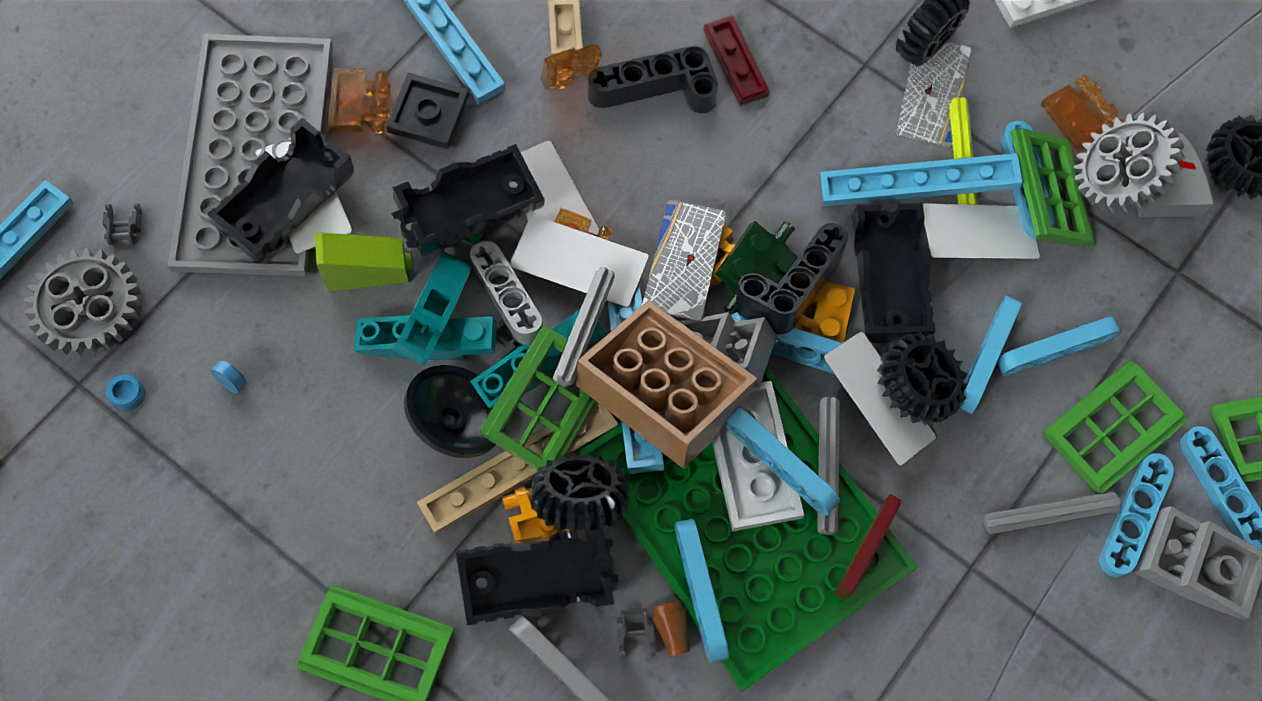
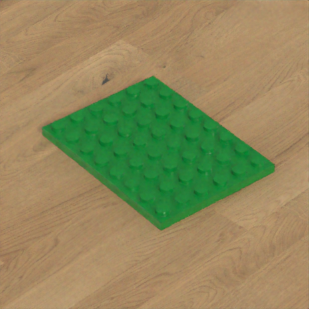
(767, 580)

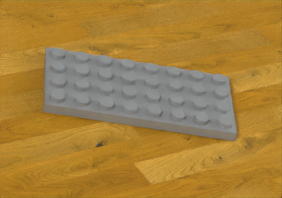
(242, 102)

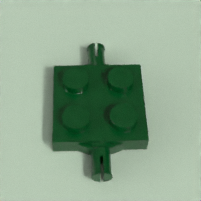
(757, 253)

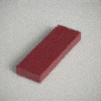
(736, 60)
(868, 547)

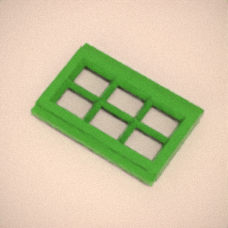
(1023, 142)
(515, 390)
(1232, 411)
(1138, 449)
(384, 614)

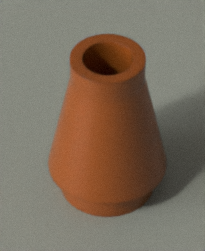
(672, 626)

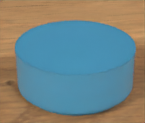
(228, 376)
(125, 392)

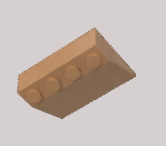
(664, 382)

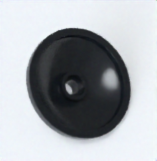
(448, 396)

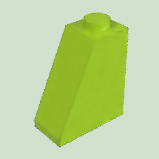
(361, 261)

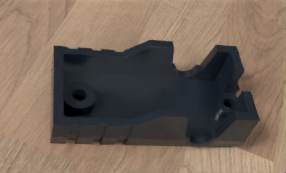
(282, 191)
(466, 200)
(893, 272)
(536, 575)

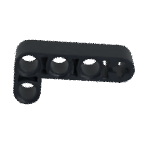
(605, 92)
(788, 301)

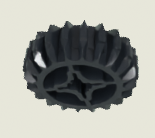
(930, 29)
(1230, 155)
(914, 383)
(580, 493)

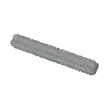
(584, 327)
(829, 458)
(1051, 513)

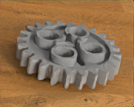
(1124, 156)
(82, 302)

